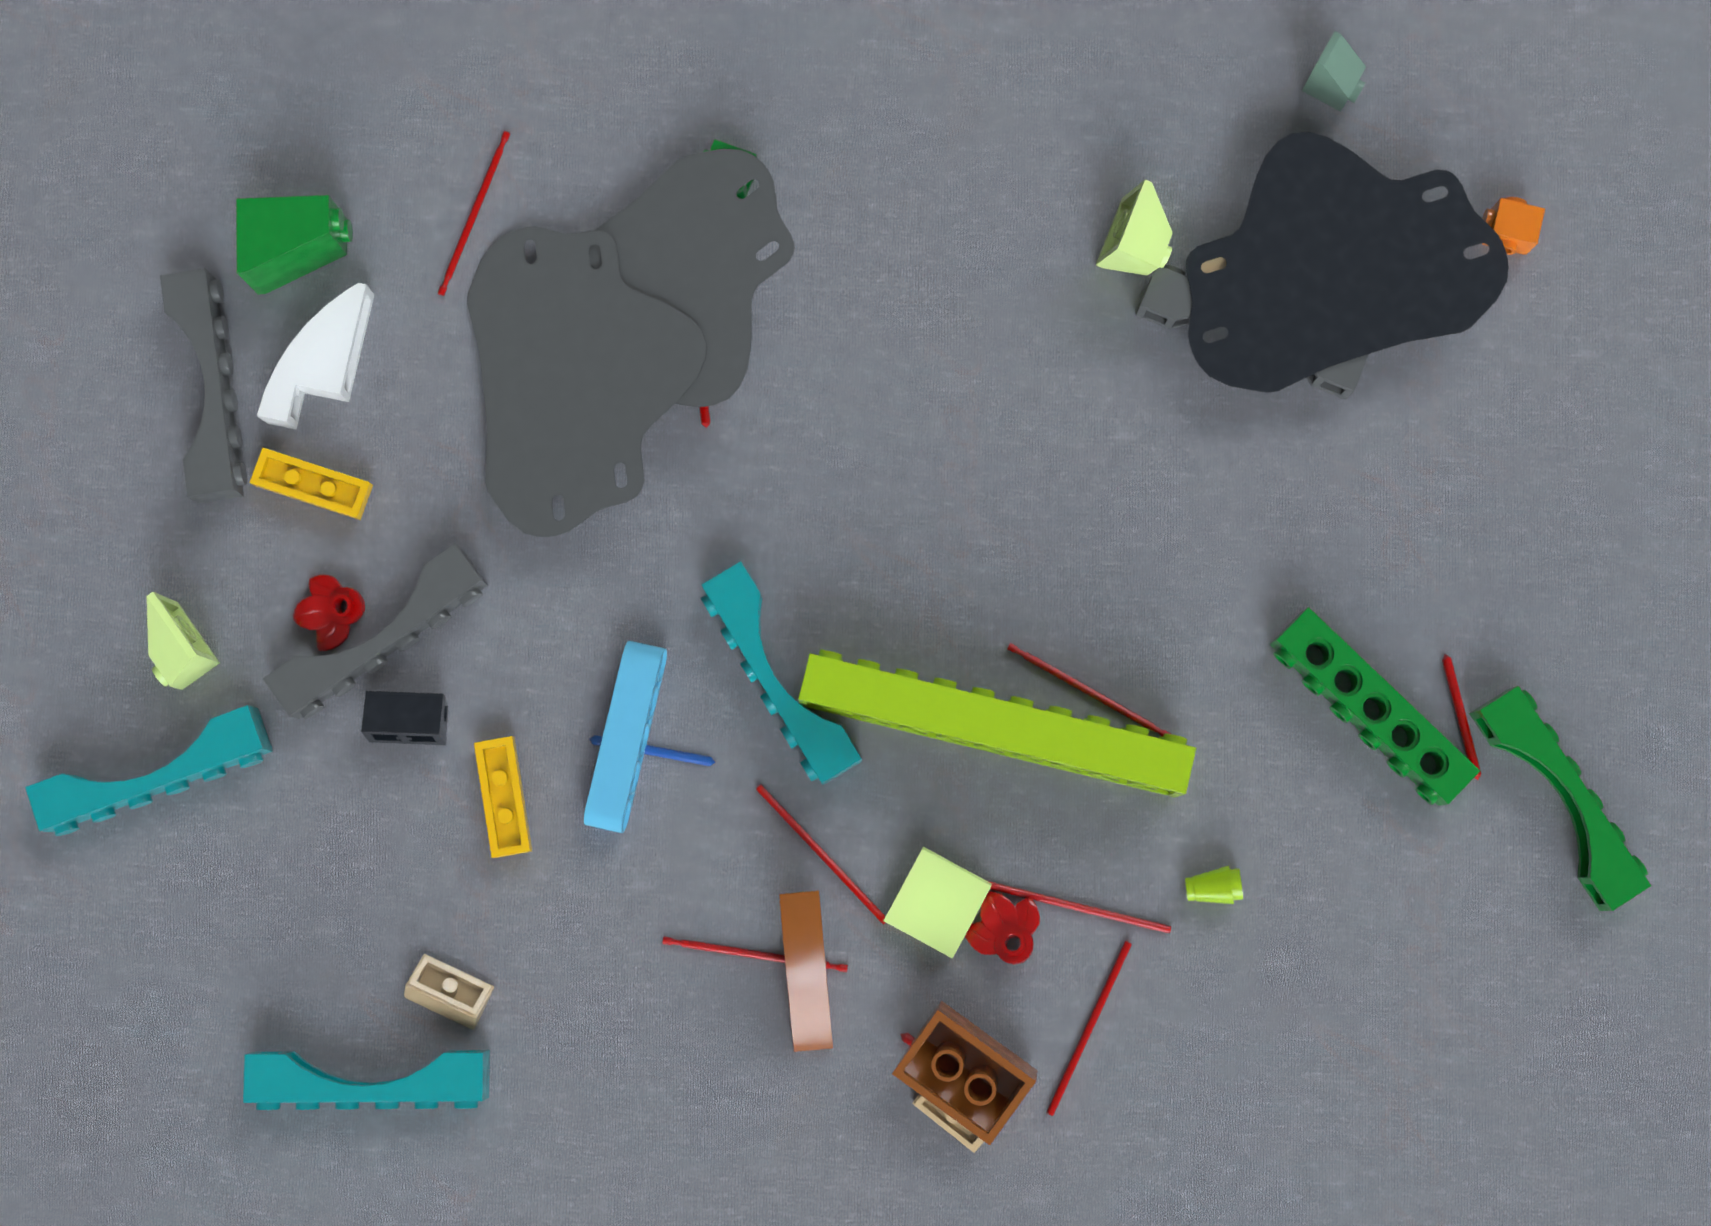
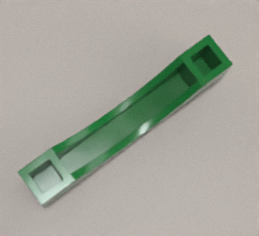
(1604, 863)

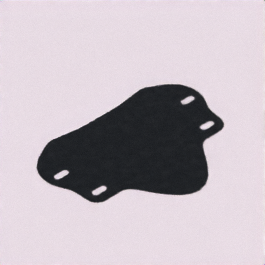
(1337, 267)

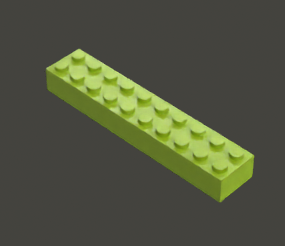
(997, 725)

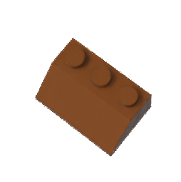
(965, 1073)

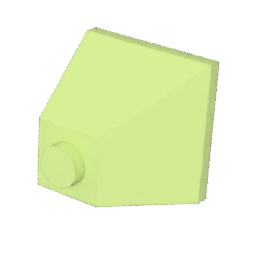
(1137, 234)
(175, 644)

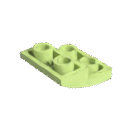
(937, 902)

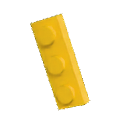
(311, 483)
(503, 797)

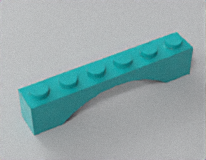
(821, 741)
(225, 742)
(289, 1078)

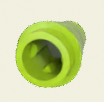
(1215, 886)

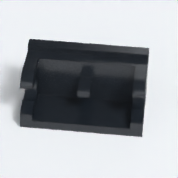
(405, 718)

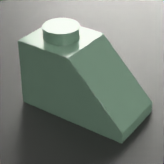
(1336, 74)

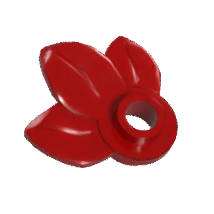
(324, 611)
(1002, 922)

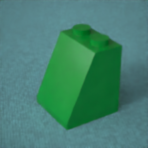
(287, 238)

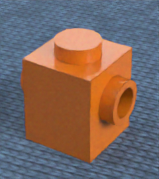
(1515, 223)

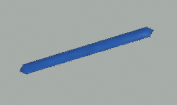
(668, 753)

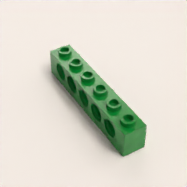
(1452, 767)

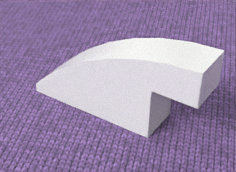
(319, 359)

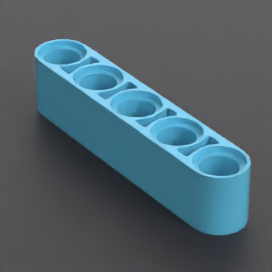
(625, 736)

